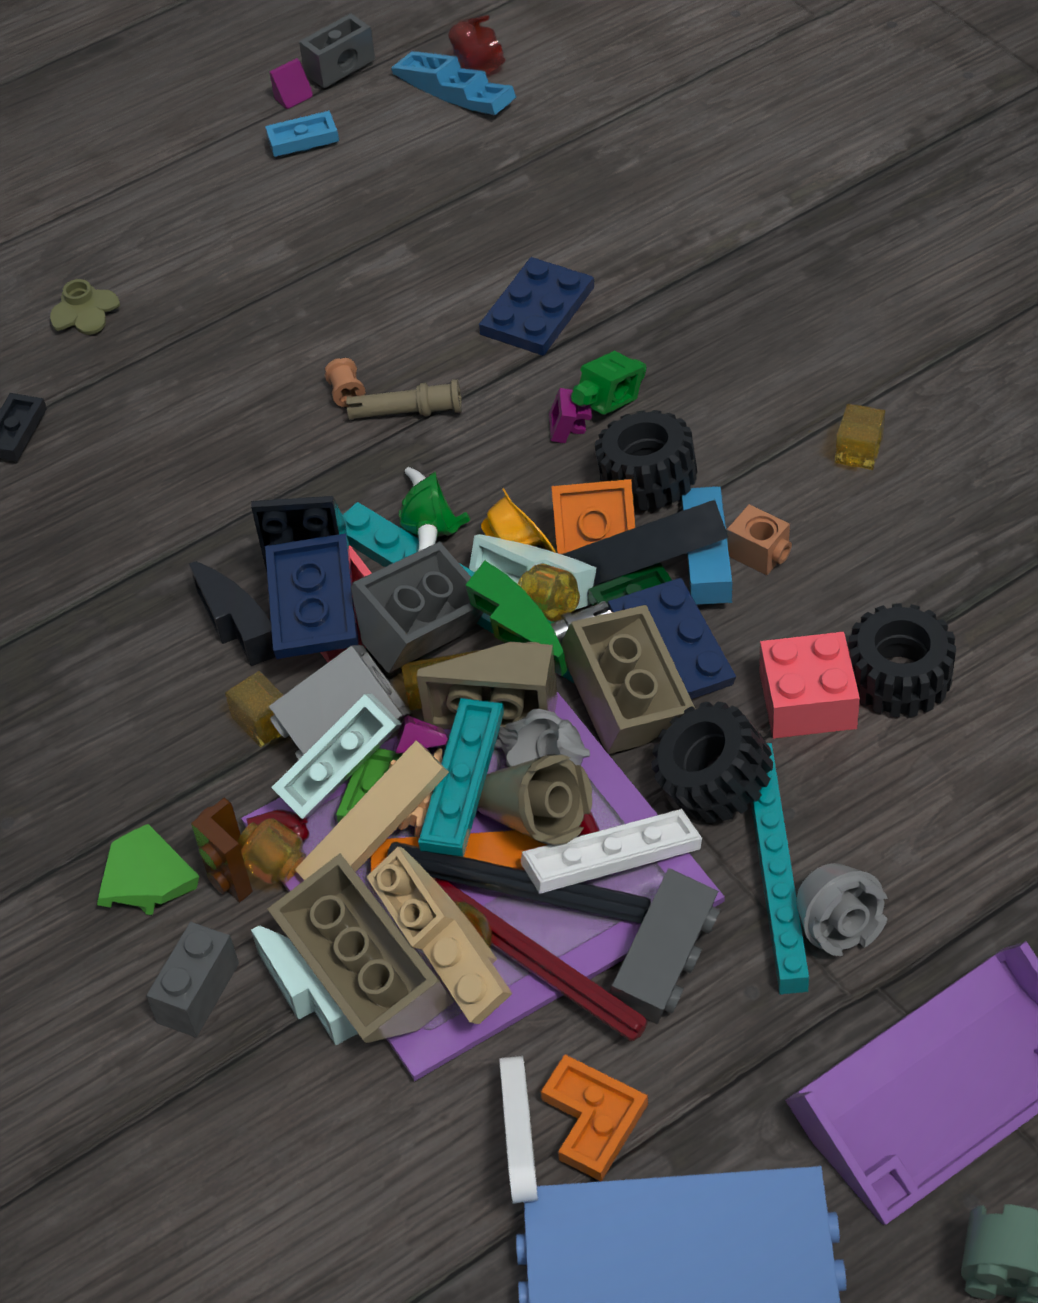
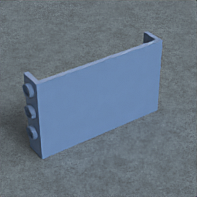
(683, 1240)

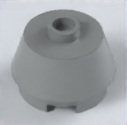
(841, 907)

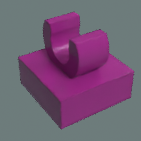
(567, 416)

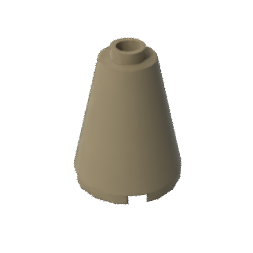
(539, 798)

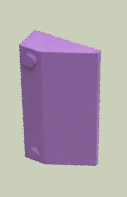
(931, 1087)

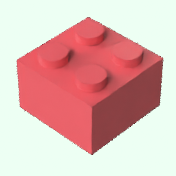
(809, 685)

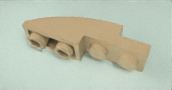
(443, 933)

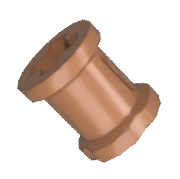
(342, 377)

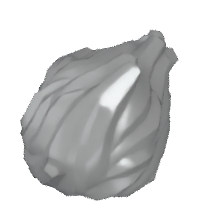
(538, 736)

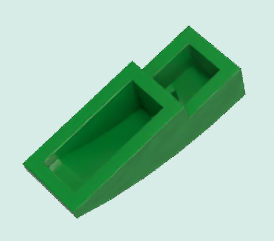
(512, 611)

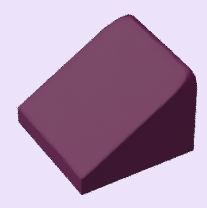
(290, 84)

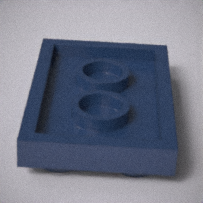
(536, 306)
(311, 596)
(684, 634)

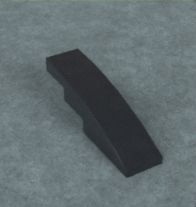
(653, 542)

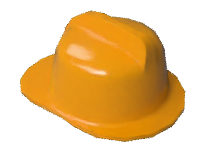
(512, 524)

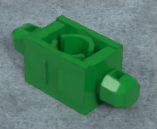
(609, 382)

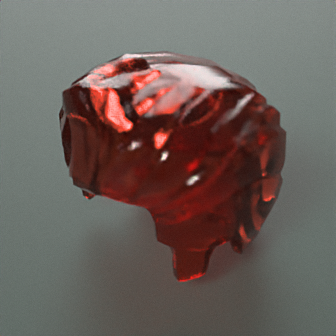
(476, 45)

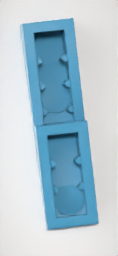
(710, 565)

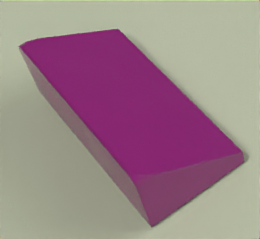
(415, 729)

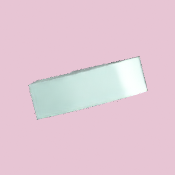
(517, 558)
(300, 984)

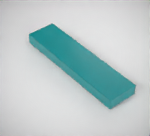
(459, 792)

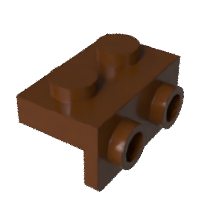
(218, 844)

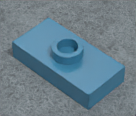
(302, 133)

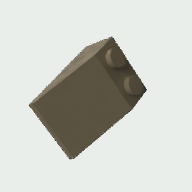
(508, 673)

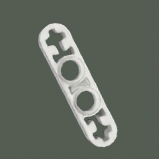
(518, 1130)

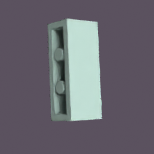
(336, 755)

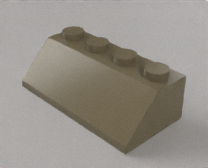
(359, 953)

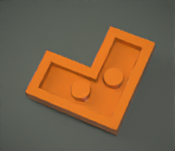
(604, 1112)

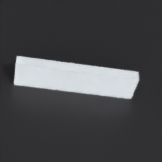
(611, 851)

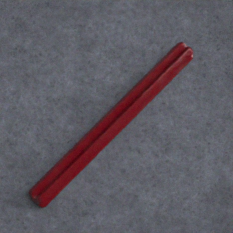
(556, 972)

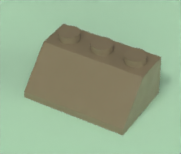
(624, 677)

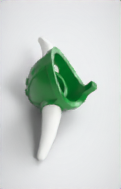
(427, 511)

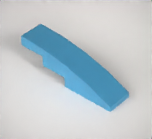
(446, 80)

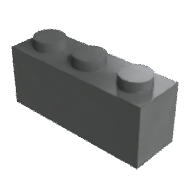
(666, 946)

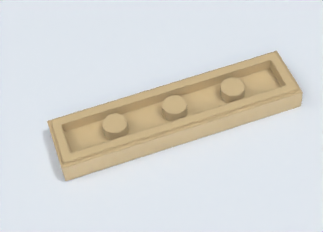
(378, 811)

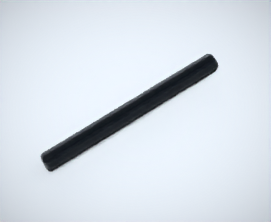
(518, 883)

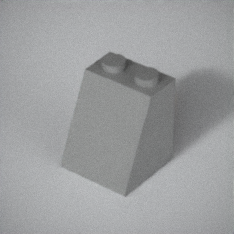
(329, 693)

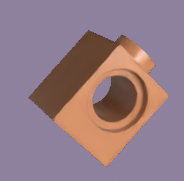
(759, 539)

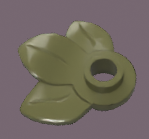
(83, 307)

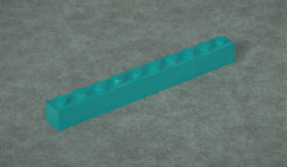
(779, 888)

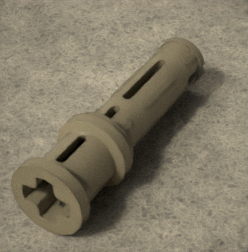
(422, 400)

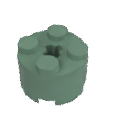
(1002, 1254)

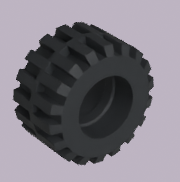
(650, 451)
(909, 635)
(726, 783)

